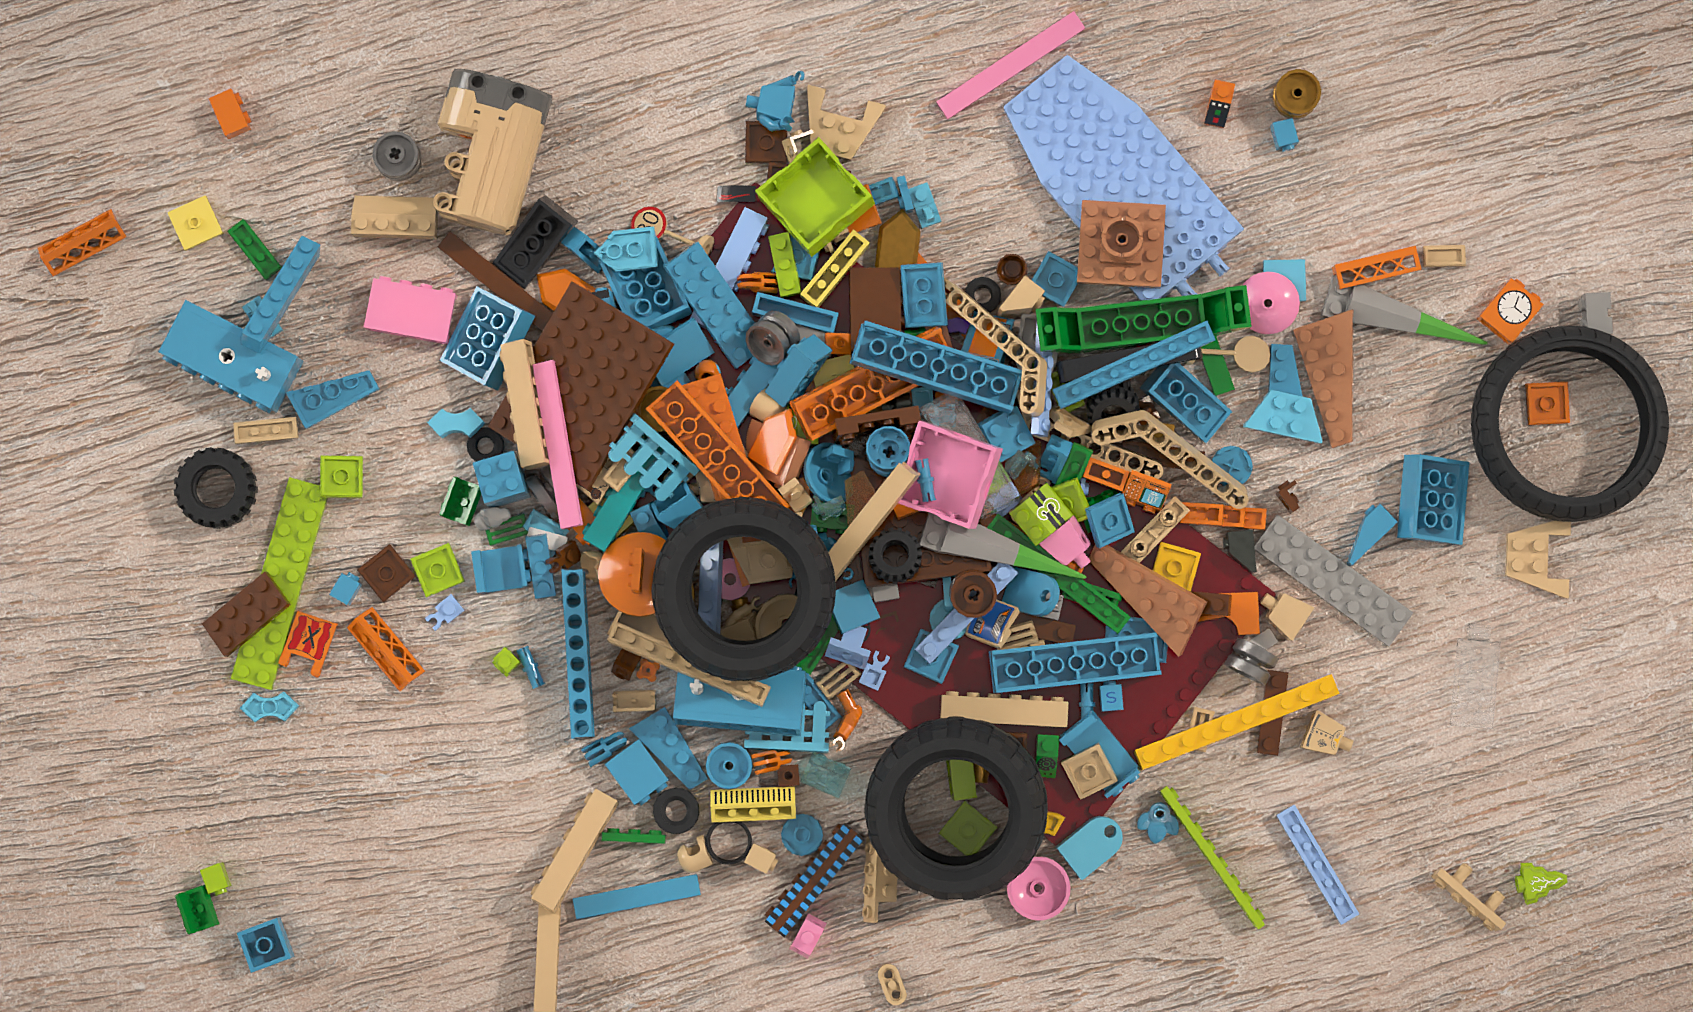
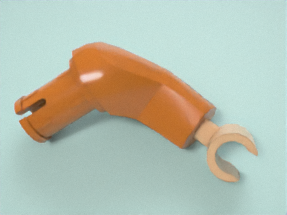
(849, 721)

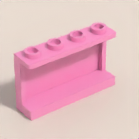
(410, 310)

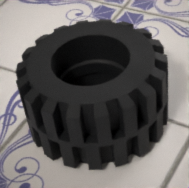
(1115, 395)
(899, 538)

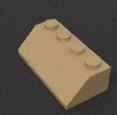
(394, 217)

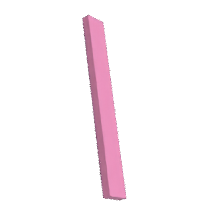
(1010, 65)
(557, 444)

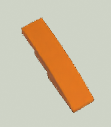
(1225, 516)

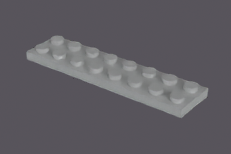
(1333, 580)

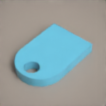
(1089, 847)

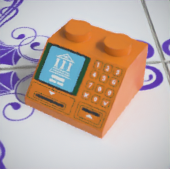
(1145, 491)

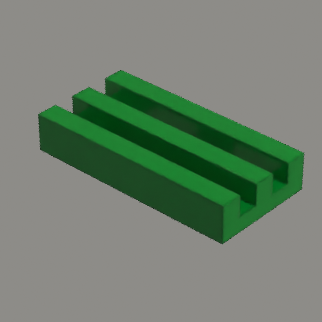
(490, 534)

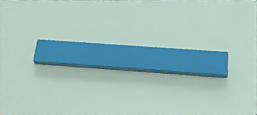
(1134, 364)

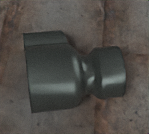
(901, 401)

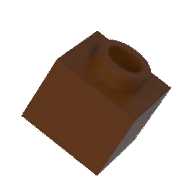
(794, 781)

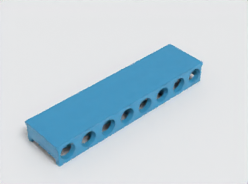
(936, 367)
(578, 653)
(1074, 662)

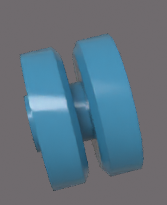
(741, 765)

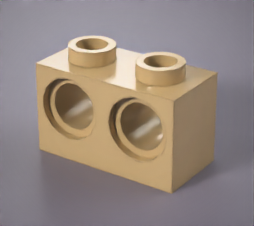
(761, 858)

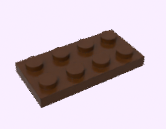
(246, 614)

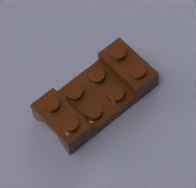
(849, 427)

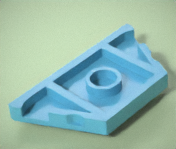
(1286, 416)

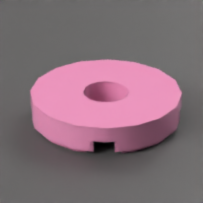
(734, 591)

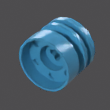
(880, 443)

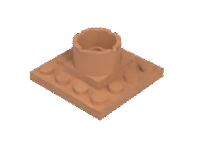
(1112, 263)

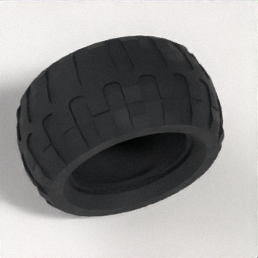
(738, 658)
(943, 874)

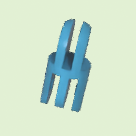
(603, 748)

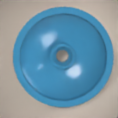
(822, 475)

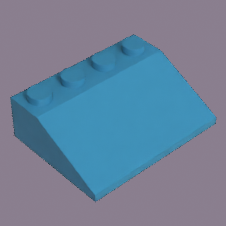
(648, 293)
(480, 332)
(1433, 499)

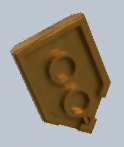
(897, 242)

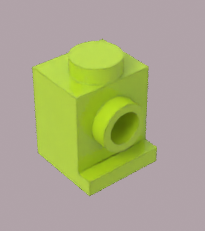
(506, 661)

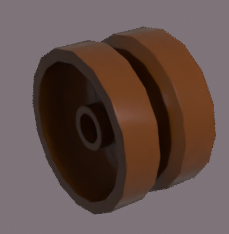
(981, 602)

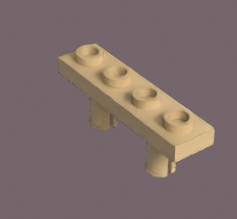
(1156, 530)
(1474, 906)

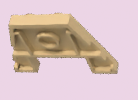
(838, 132)
(1529, 556)
(761, 560)

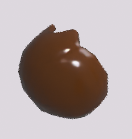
(1011, 269)

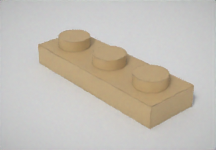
(265, 430)

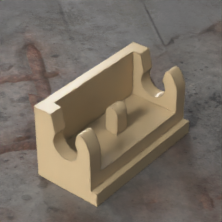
(634, 701)

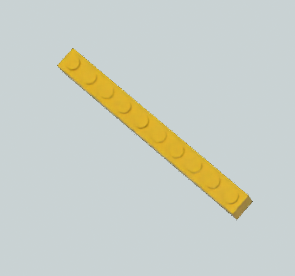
(1236, 722)

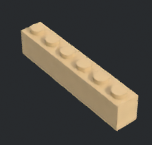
(524, 403)
(1006, 711)
(574, 851)

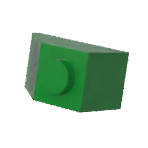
(1047, 754)

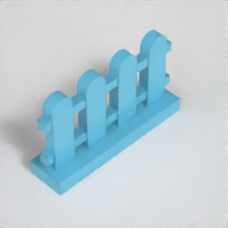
(661, 462)
(797, 742)

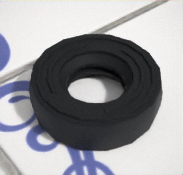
(991, 285)
(485, 432)

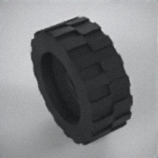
(689, 820)

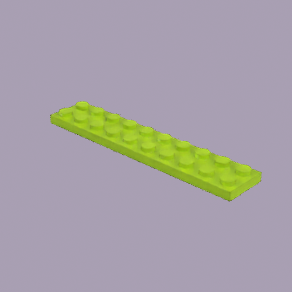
(287, 565)

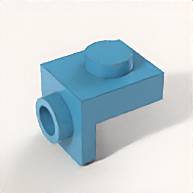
(841, 456)

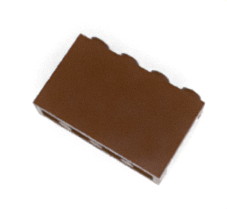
(875, 299)

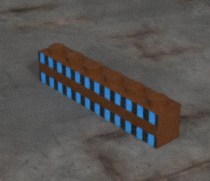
(814, 879)

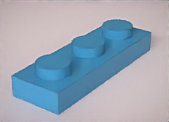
(541, 577)

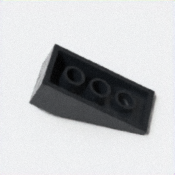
(534, 241)

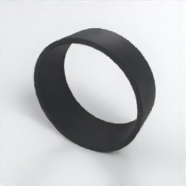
(723, 861)

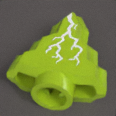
(1537, 882)

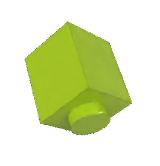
(216, 879)

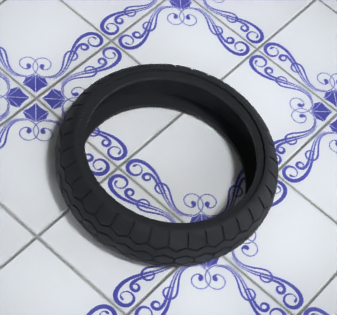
(1648, 399)

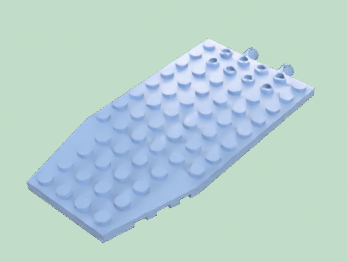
(1103, 147)

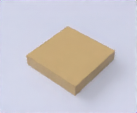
(1089, 771)

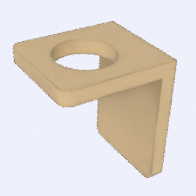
(789, 143)

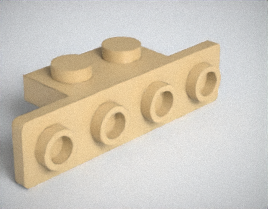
(879, 884)

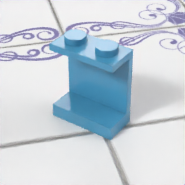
(501, 569)
(637, 773)

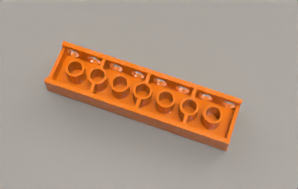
(850, 395)
(710, 446)

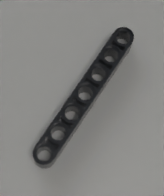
(1075, 368)

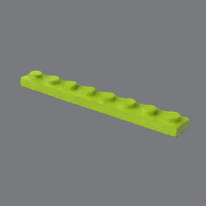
(1207, 849)

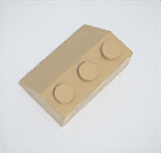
(1022, 300)

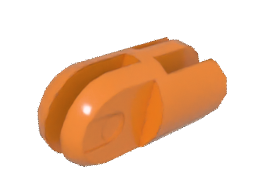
(757, 283)
(771, 760)

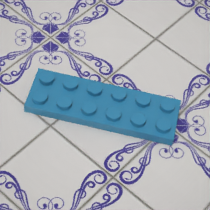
(712, 301)

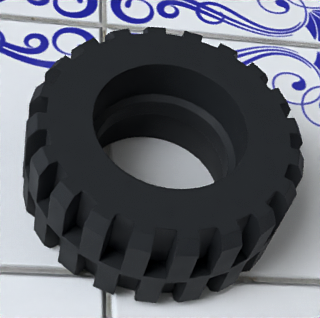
(190, 475)

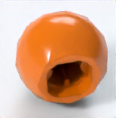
(706, 369)

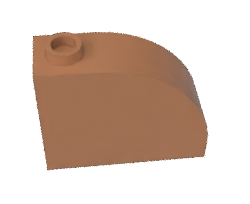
(792, 464)

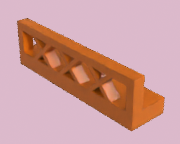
(79, 236)
(1374, 260)
(382, 651)

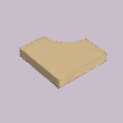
(1068, 423)

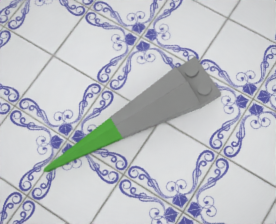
(1381, 311)
(985, 545)

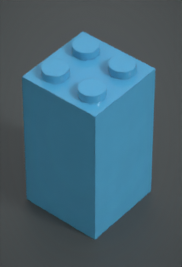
(501, 480)

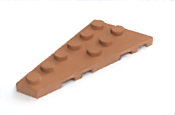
(1329, 365)
(1160, 602)

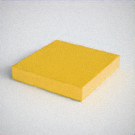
(1177, 564)

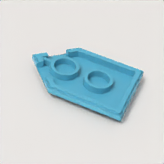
(629, 249)

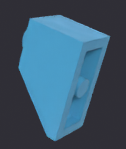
(583, 248)

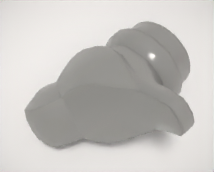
(491, 517)

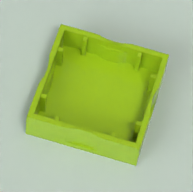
(815, 197)

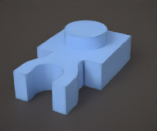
(447, 610)
(873, 674)

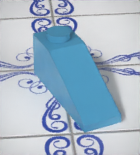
(647, 522)
(1372, 528)

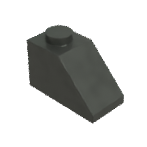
(1241, 548)

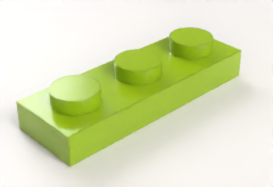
(785, 265)

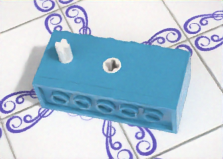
(205, 343)
(710, 707)

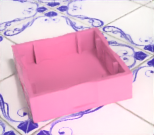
(960, 470)

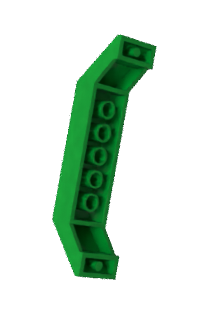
(1140, 321)

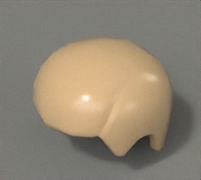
(590, 561)

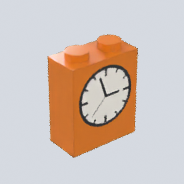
(1510, 311)

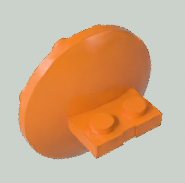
(628, 572)

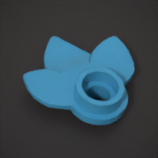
(1158, 825)

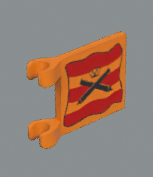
(310, 639)

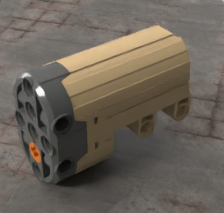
(505, 133)

